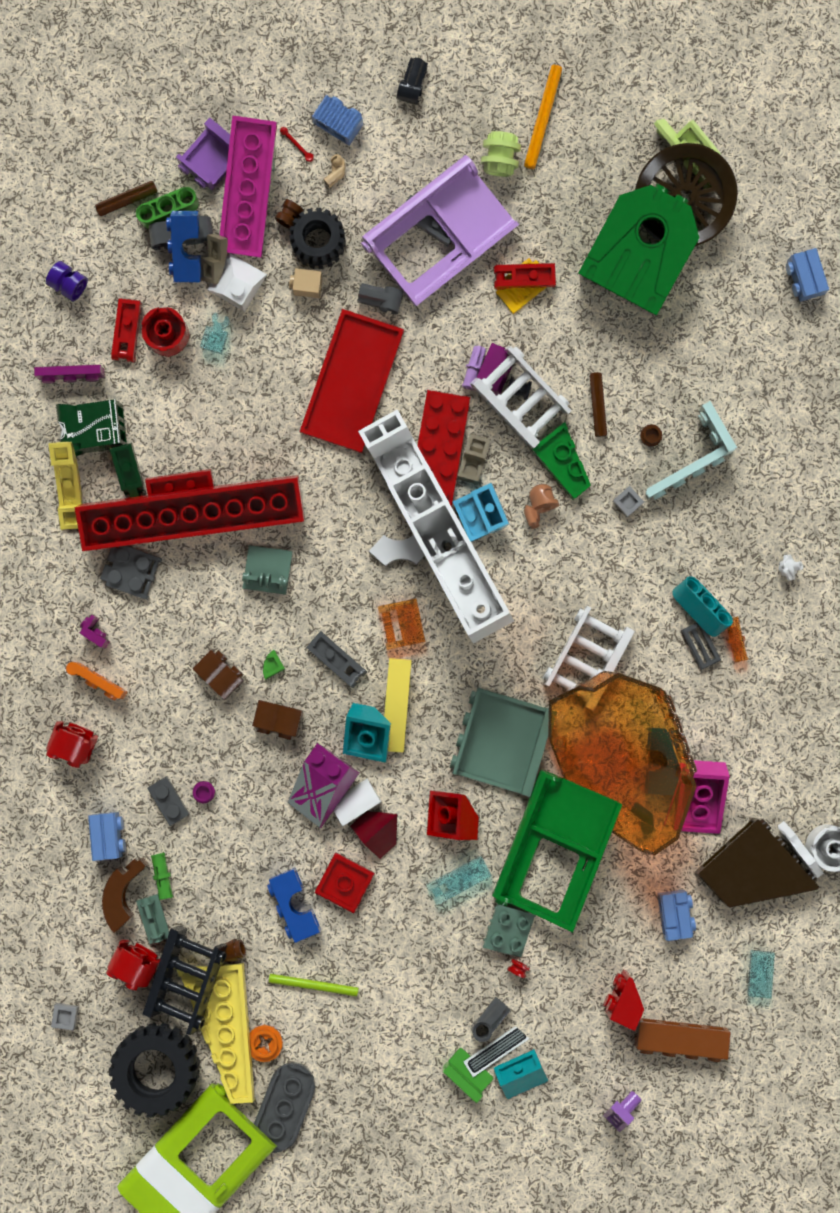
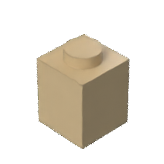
(306, 283)

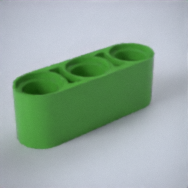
(173, 198)

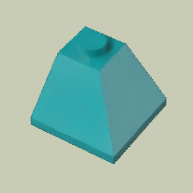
(366, 733)

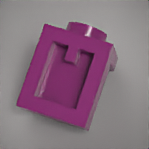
(96, 636)

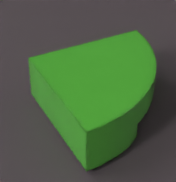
(272, 665)

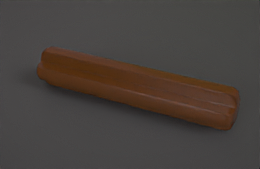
(126, 198)
(598, 404)

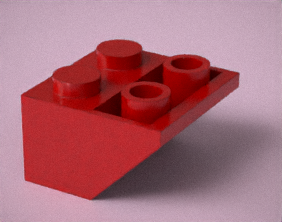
(625, 1003)

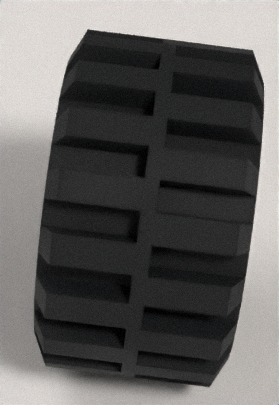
(313, 221)

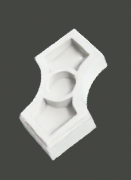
(389, 550)
(806, 858)

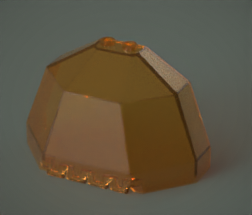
(629, 747)

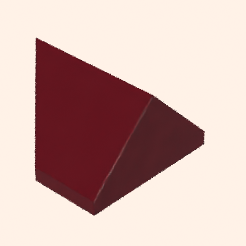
(377, 831)

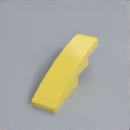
(397, 701)

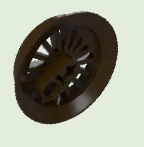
(716, 173)

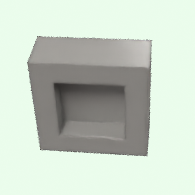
(628, 501)
(64, 1016)

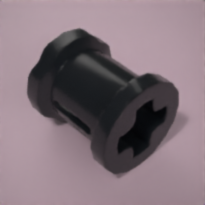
(524, 390)

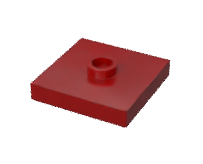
(344, 882)

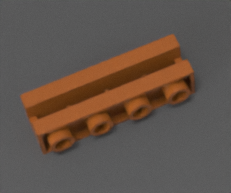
(682, 1039)

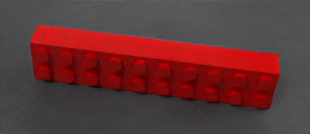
(190, 513)

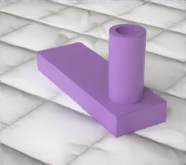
(619, 1113)

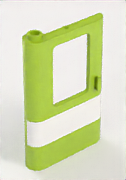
(168, 1185)

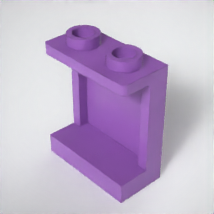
(207, 156)

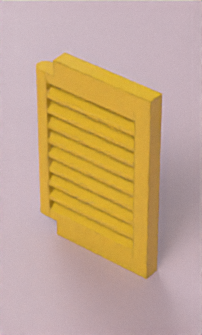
(518, 297)

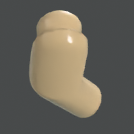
(338, 170)

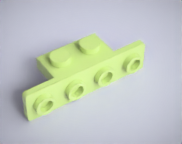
(688, 134)

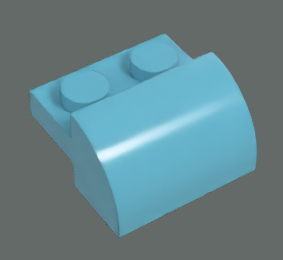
(481, 512)

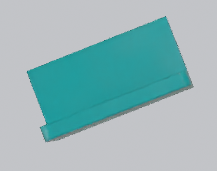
(520, 1074)

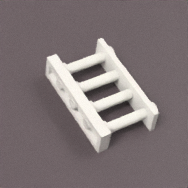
(499, 402)
(610, 656)

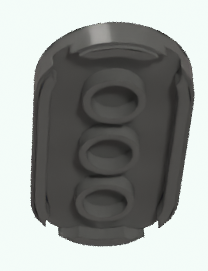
(286, 1104)

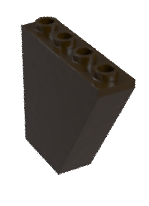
(755, 868)

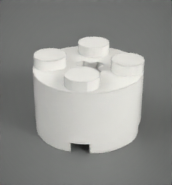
(818, 846)

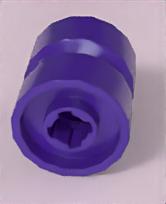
(64, 279)

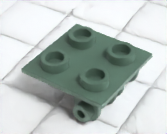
(267, 570)
(508, 930)

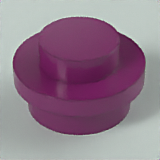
(203, 792)

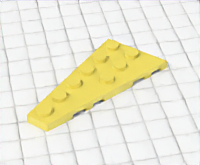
(228, 1029)

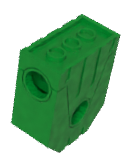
(638, 269)

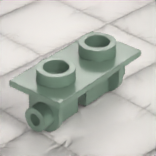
(153, 918)

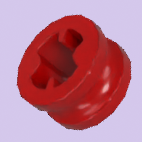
(518, 968)

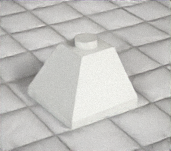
(238, 282)

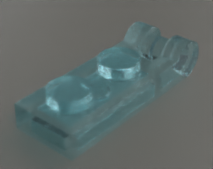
(459, 879)

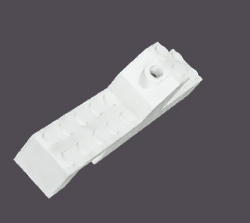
(435, 524)

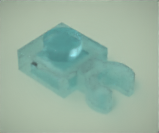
(215, 338)

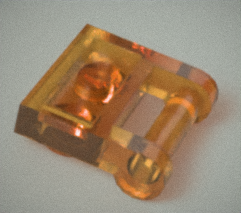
(409, 624)

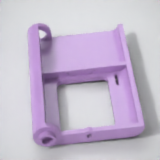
(463, 211)

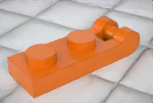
(95, 680)

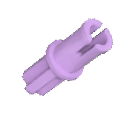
(474, 366)

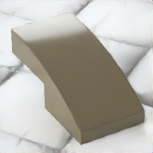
(213, 265)
(473, 459)

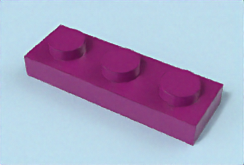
(69, 373)

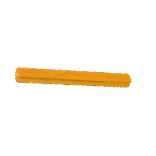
(543, 116)

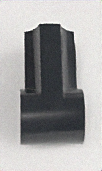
(411, 86)

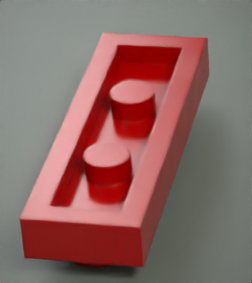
(179, 482)

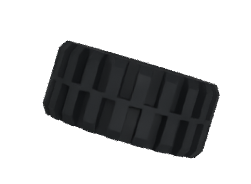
(133, 1091)

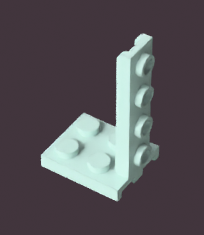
(718, 436)

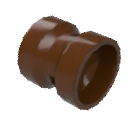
(289, 212)

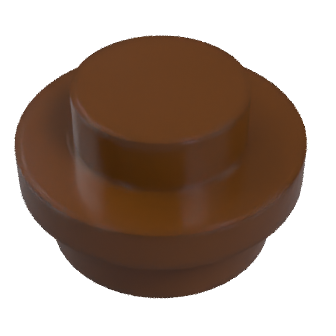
(651, 435)

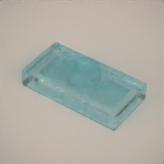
(761, 974)

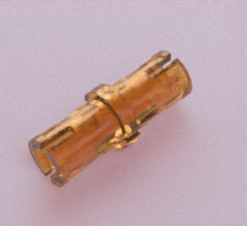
(737, 641)

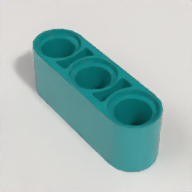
(702, 606)

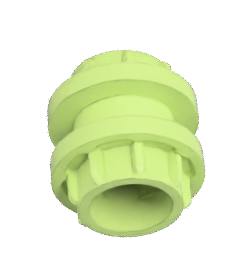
(500, 156)

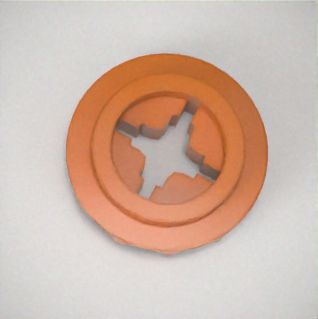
(275, 1045)

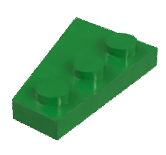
(561, 460)

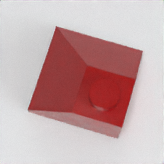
(451, 816)

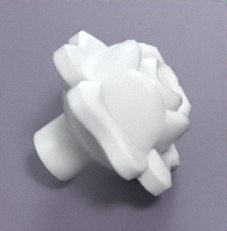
(789, 567)

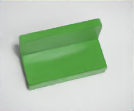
(460, 1075)

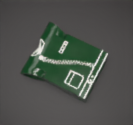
(92, 425)

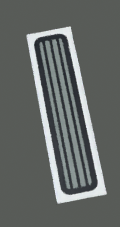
(495, 1051)

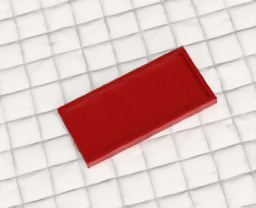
(351, 380)

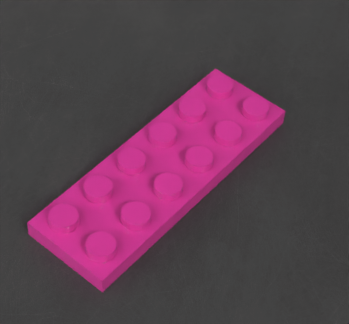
(248, 184)

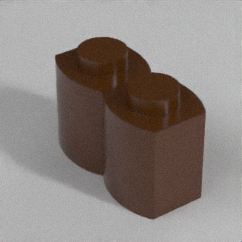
(219, 674)
(277, 719)

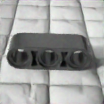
(159, 235)

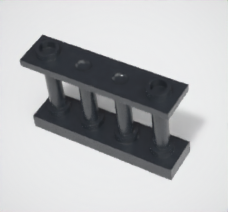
(163, 983)

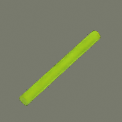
(314, 985)

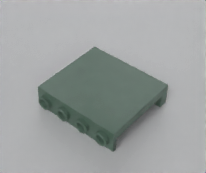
(502, 741)

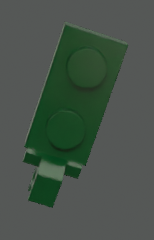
(127, 469)

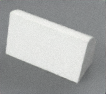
(356, 802)

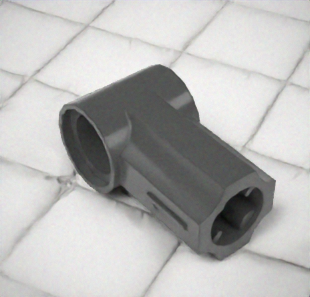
(383, 298)
(491, 1017)

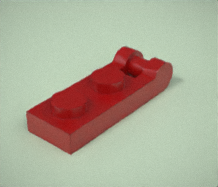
(525, 276)
(126, 329)

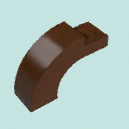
(114, 894)

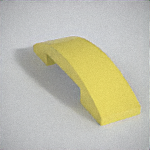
(67, 482)

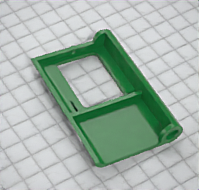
(570, 818)

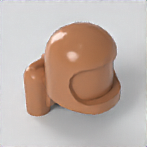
(541, 501)

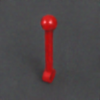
(308, 156)

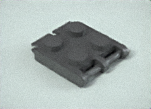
(130, 570)

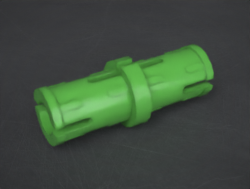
(161, 876)

